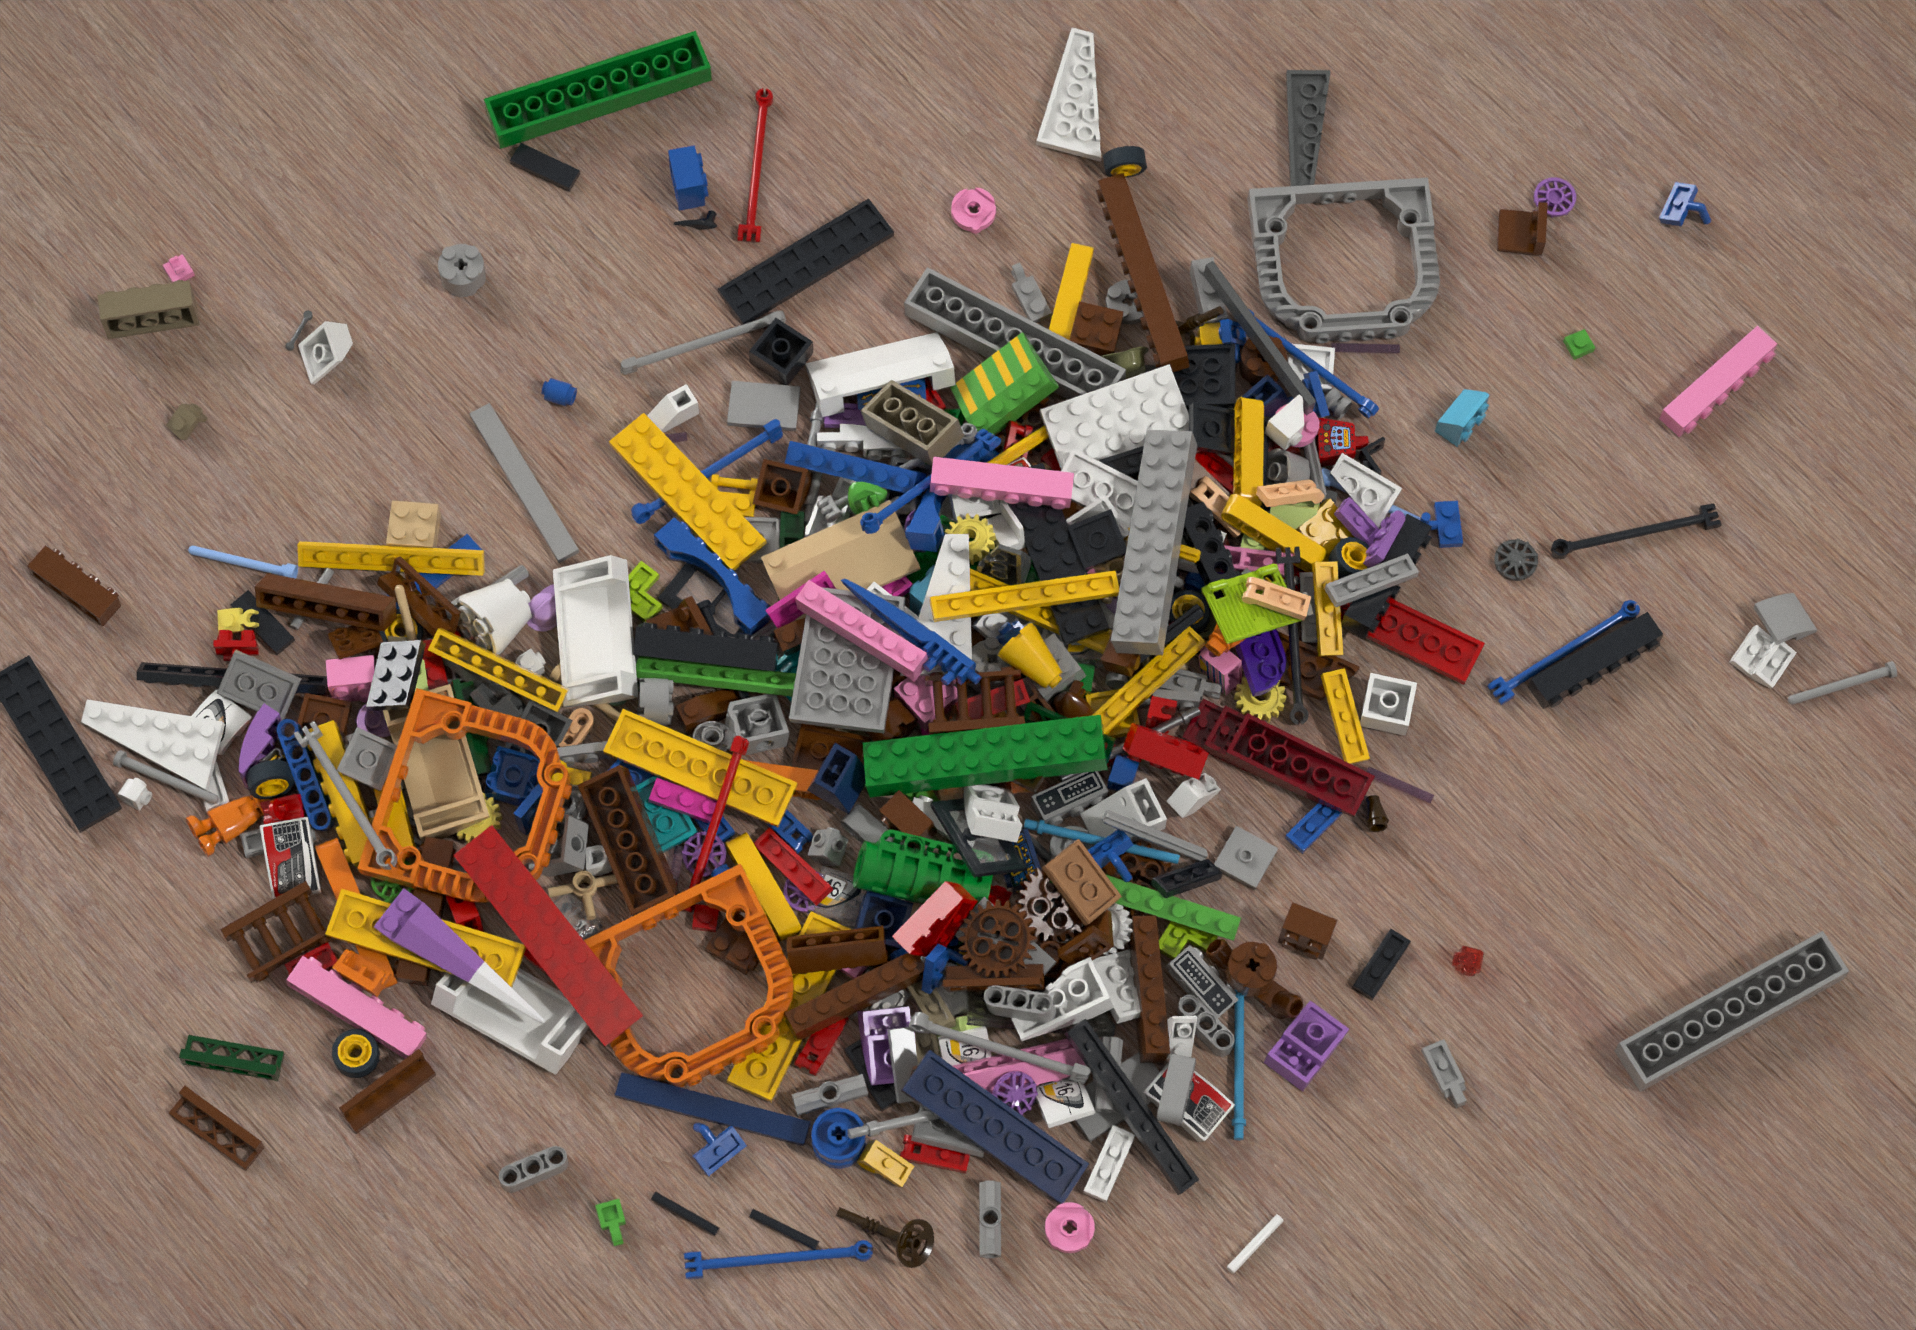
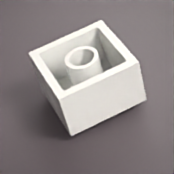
(1388, 704)

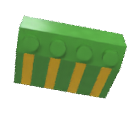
(1004, 386)

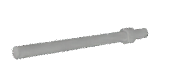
(873, 1128)

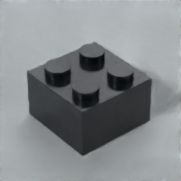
(781, 352)

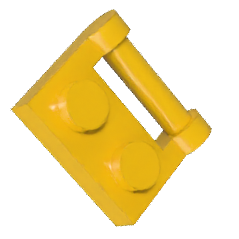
(741, 502)

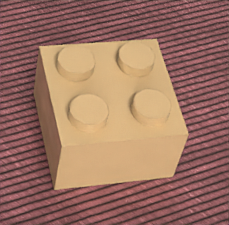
(413, 524)

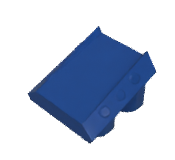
(511, 776)

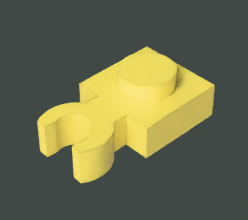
(234, 619)

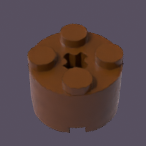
(1254, 366)
(899, 722)
(1242, 978)

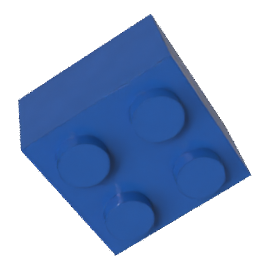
(688, 177)

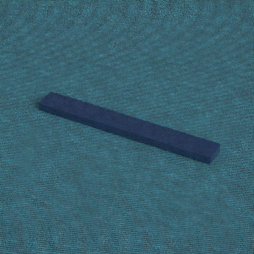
(712, 1109)

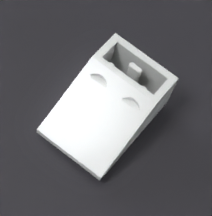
(1133, 802)

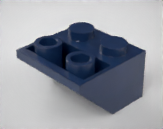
(1271, 395)
(839, 779)

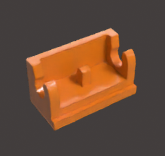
(362, 972)

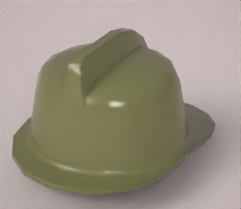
(1131, 360)

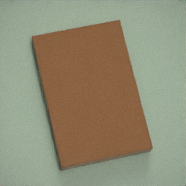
(1081, 882)

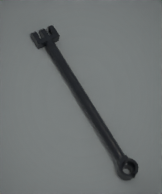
(1704, 517)
(1288, 562)

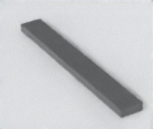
(1258, 336)

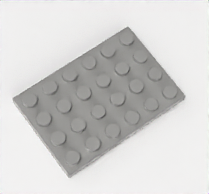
(840, 681)

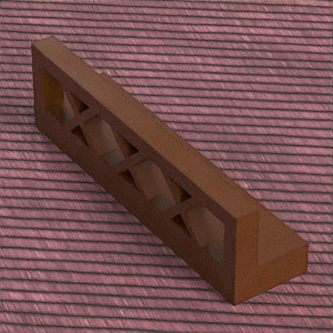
(420, 603)
(968, 980)
(387, 1091)
(223, 1121)

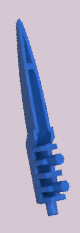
(937, 648)

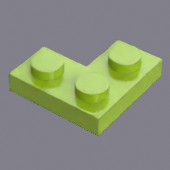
(640, 581)
(1178, 935)

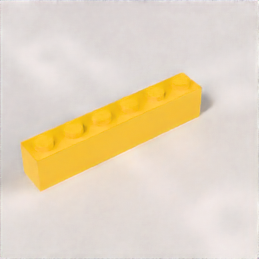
(498, 669)
(348, 826)

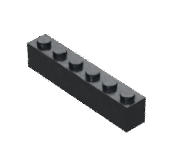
(1364, 612)
(706, 648)
(1595, 660)

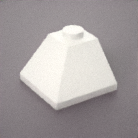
(325, 349)

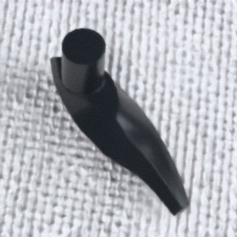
(705, 223)

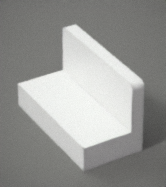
(1007, 528)

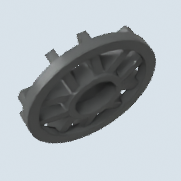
(1516, 559)

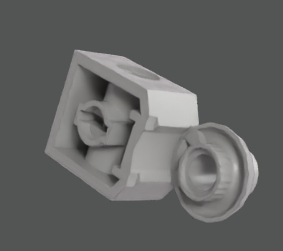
(753, 718)
(571, 842)

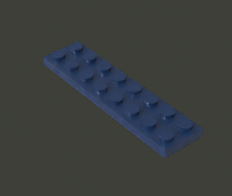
(995, 1127)

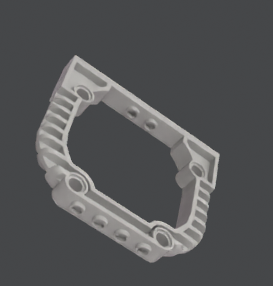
(1403, 198)

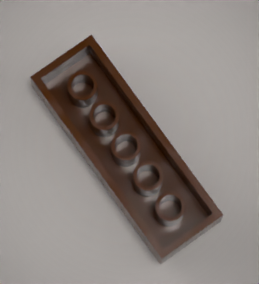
(628, 839)

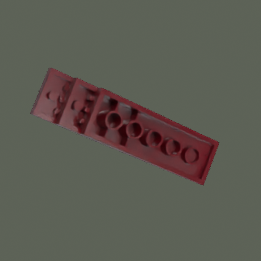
(1278, 757)

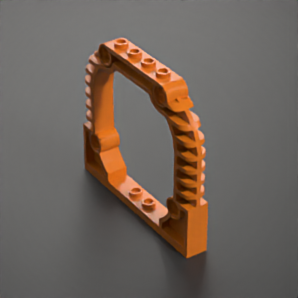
(429, 718)
(731, 894)

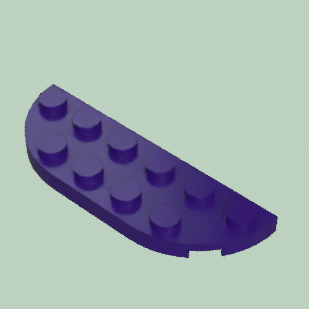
(1262, 660)

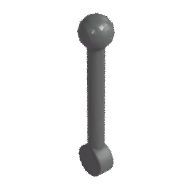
(307, 316)

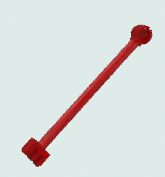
(750, 227)
(739, 748)

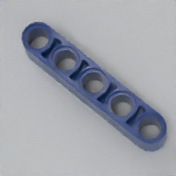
(307, 787)

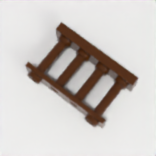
(964, 722)
(257, 919)

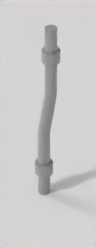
(817, 420)

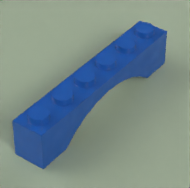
(852, 467)
(926, 527)
(681, 545)

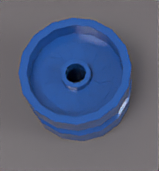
(835, 1152)

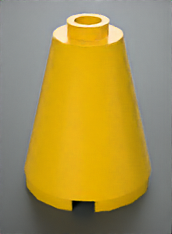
(1032, 657)

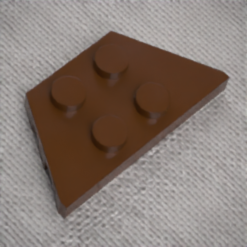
(1313, 667)

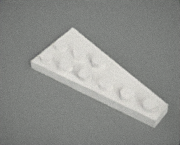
(1072, 110)
(949, 577)
(170, 740)

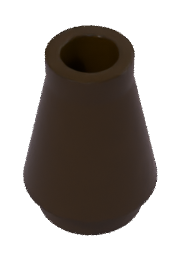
(1376, 817)

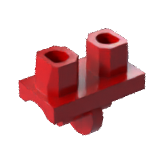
(226, 645)
(283, 809)

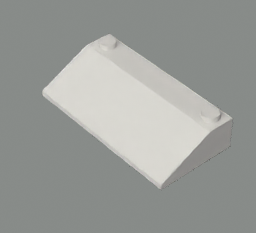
(878, 365)
(595, 632)
(542, 1043)

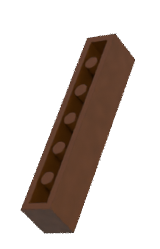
(325, 602)
(439, 853)
(1148, 979)
(854, 995)

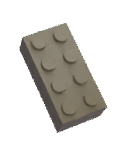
(148, 309)
(912, 422)

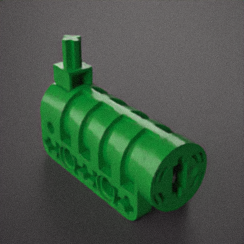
(913, 872)

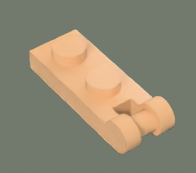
(1290, 493)
(1215, 502)
(1276, 598)

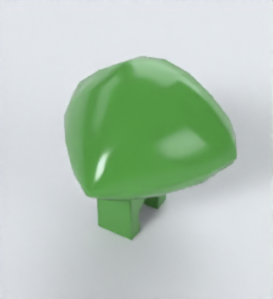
(865, 496)

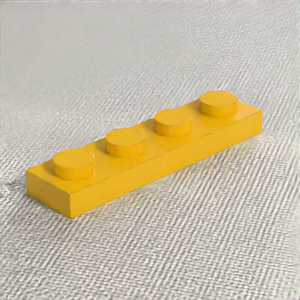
(1327, 616)
(1345, 716)

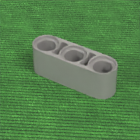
(863, 825)
(1028, 1011)
(1210, 1036)
(1176, 1089)
(521, 1166)

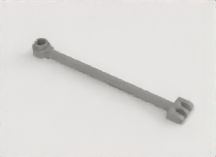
(632, 364)
(830, 508)
(311, 739)
(921, 1024)

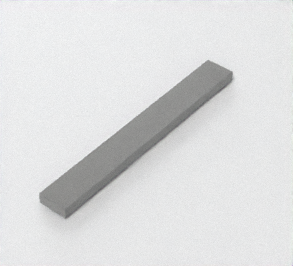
(524, 483)

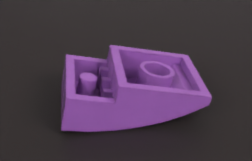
(259, 740)
(875, 1041)
(1306, 1045)

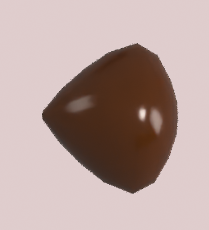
(1071, 702)

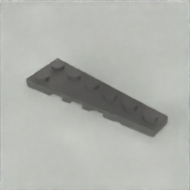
(1305, 116)

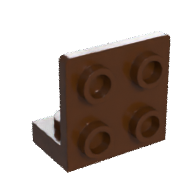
(1522, 230)
(685, 615)
(354, 640)
(1091, 942)

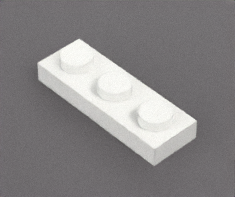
(1109, 1163)

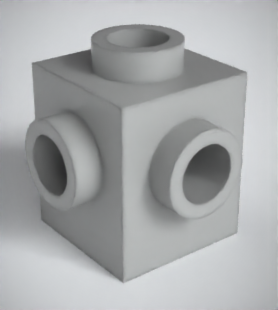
(828, 847)

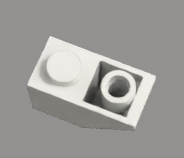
(674, 409)
(1193, 795)
(1181, 1034)

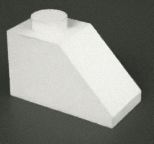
(1287, 424)

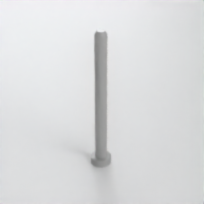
(1889, 670)
(122, 760)

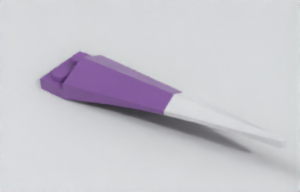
(422, 932)

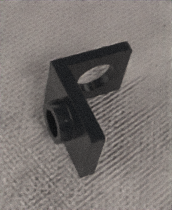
(1365, 458)

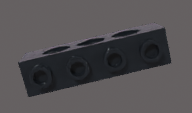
(1202, 517)

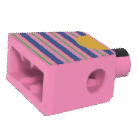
(1221, 670)

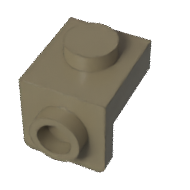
(186, 419)

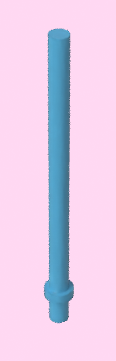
(1042, 827)
(1239, 1121)

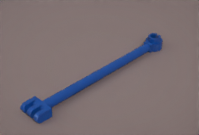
(1367, 406)
(772, 432)
(871, 521)
(1506, 687)
(700, 1265)

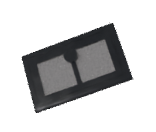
(702, 586)
(981, 854)

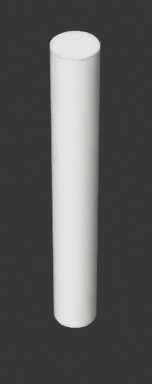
(1255, 1244)

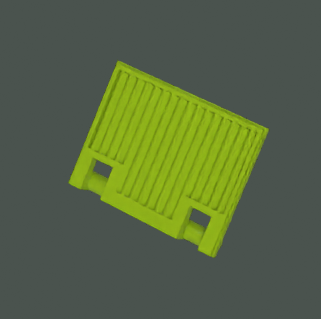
(1244, 620)

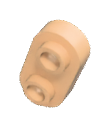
(578, 732)

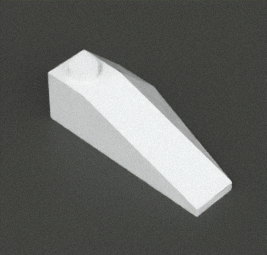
(1076, 996)

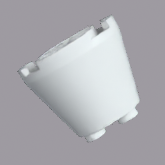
(493, 615)

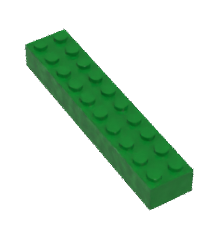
(598, 89)
(985, 756)

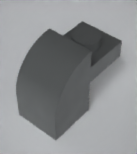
(507, 704)

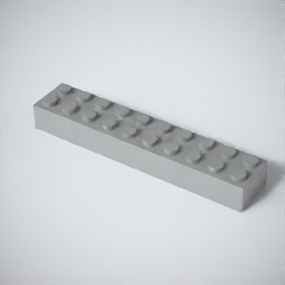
(990, 326)
(1154, 542)
(1731, 1011)

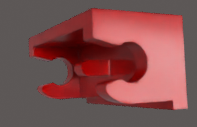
(1160, 711)

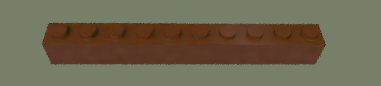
(1143, 273)

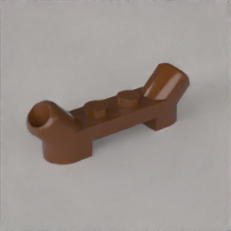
(1276, 999)

